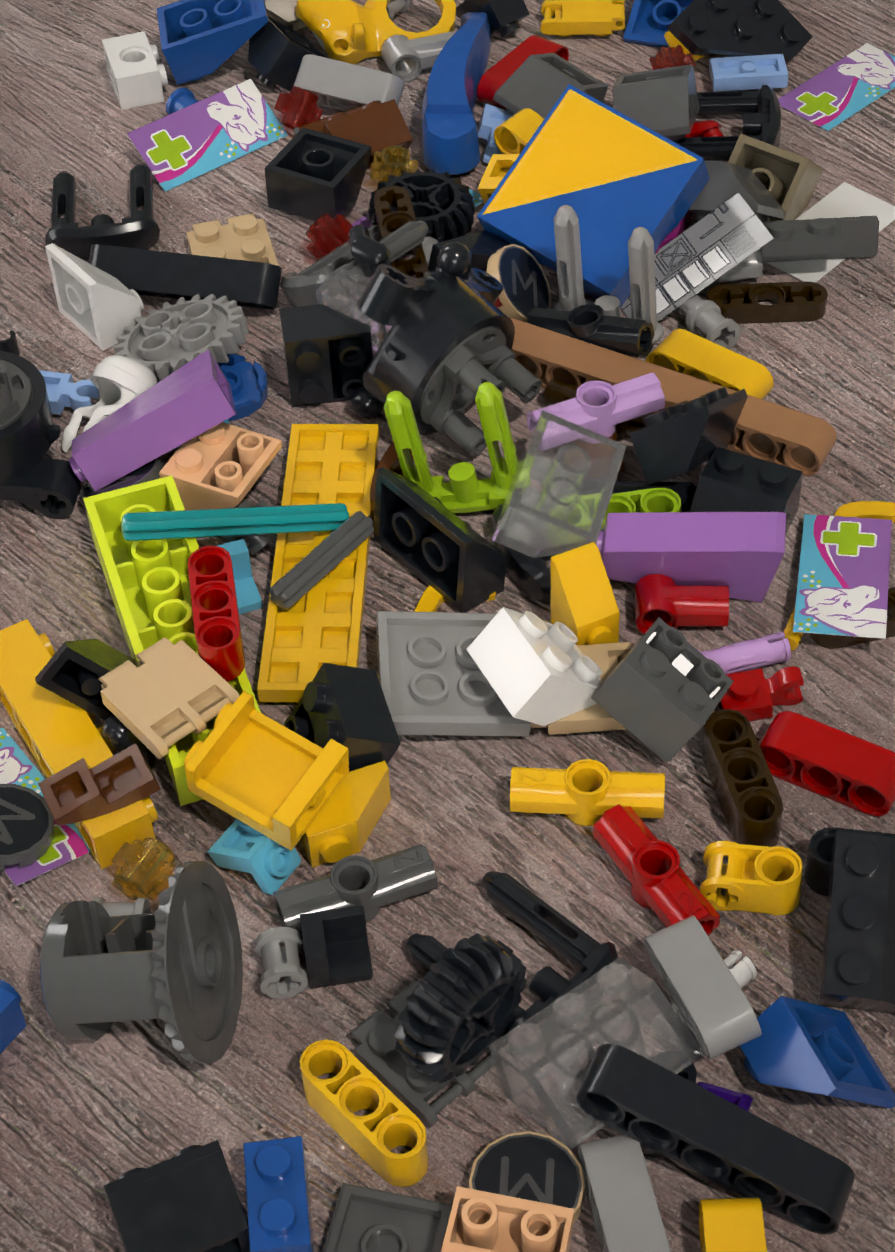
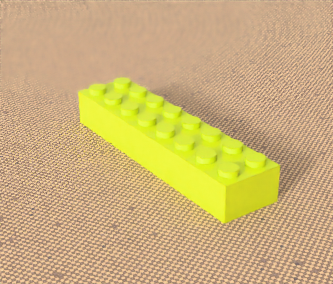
(151, 589)

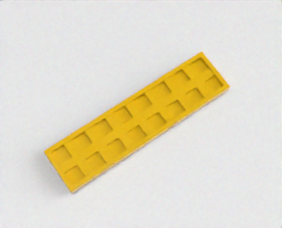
(326, 623)

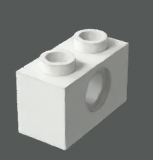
(134, 70)

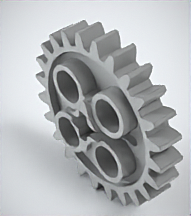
(183, 332)

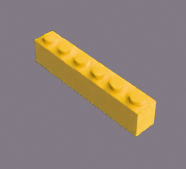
(61, 735)

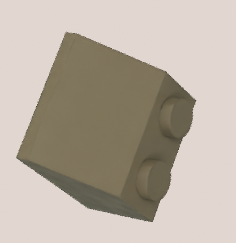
(783, 173)

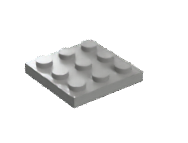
(433, 678)

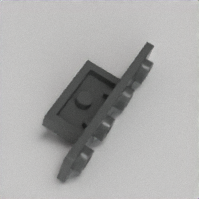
(821, 239)

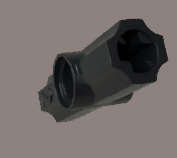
(590, 325)

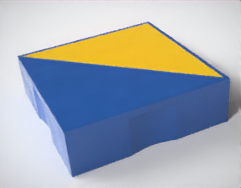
(611, 176)

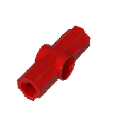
(641, 855)

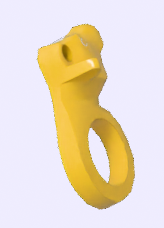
(358, 31)

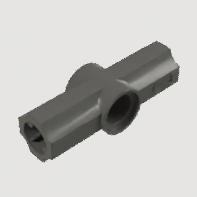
(378, 881)

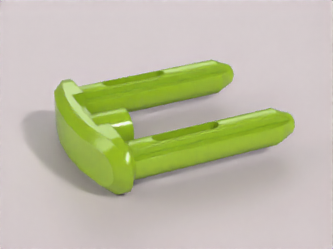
(464, 491)

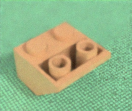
(220, 466)
(506, 1224)

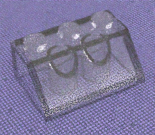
(559, 489)
(551, 1051)

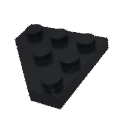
(739, 28)

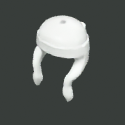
(120, 382)

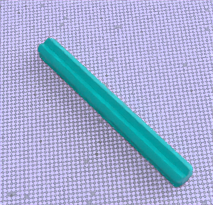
(232, 521)

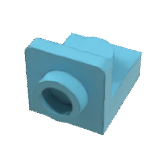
(252, 852)

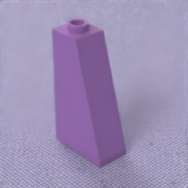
(154, 422)
(696, 548)

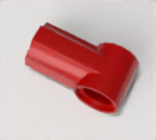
(679, 604)

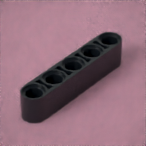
(186, 275)
(716, 1138)

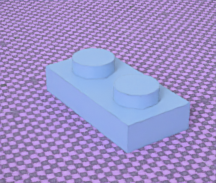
(748, 72)

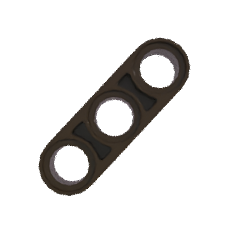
(742, 779)

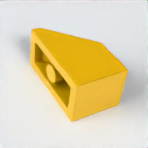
(584, 596)
(348, 815)

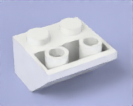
(535, 667)

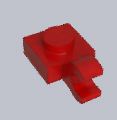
(756, 696)

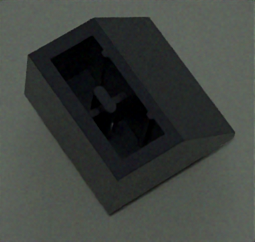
(323, 354)
(687, 433)
(350, 709)
(180, 1205)

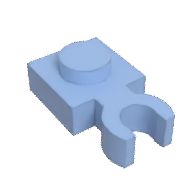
(65, 393)

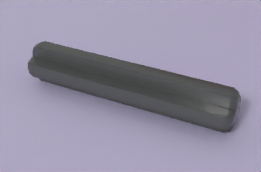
(321, 560)

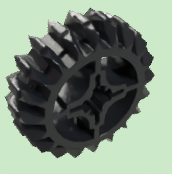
(435, 200)
(460, 1007)

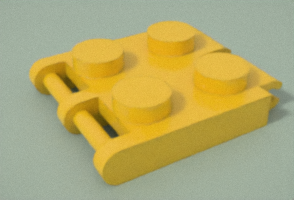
(582, 17)

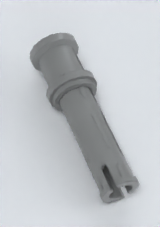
(705, 319)

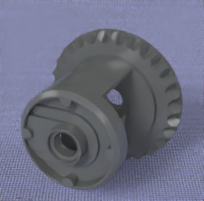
(150, 966)

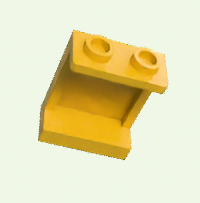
(264, 772)

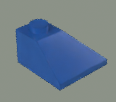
(815, 1053)

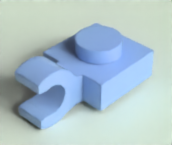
(490, 119)

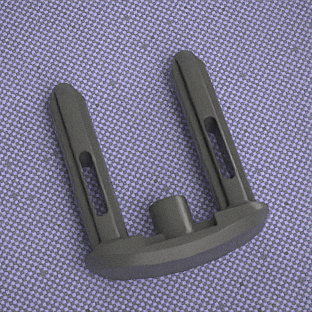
(301, 287)

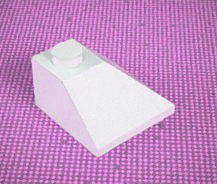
(92, 297)

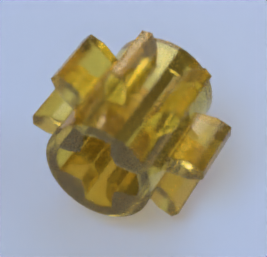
(392, 162)
(143, 868)

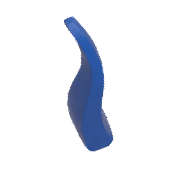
(449, 100)

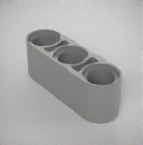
(346, 85)
(702, 987)
(621, 1196)

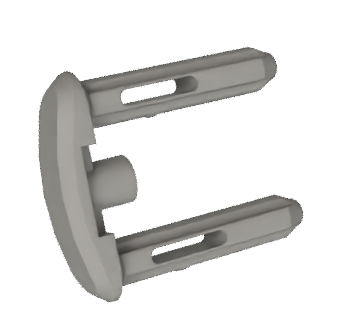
(640, 272)

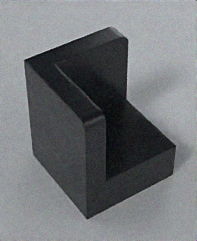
(336, 946)

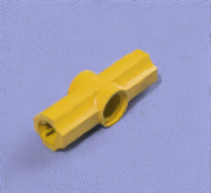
(585, 791)

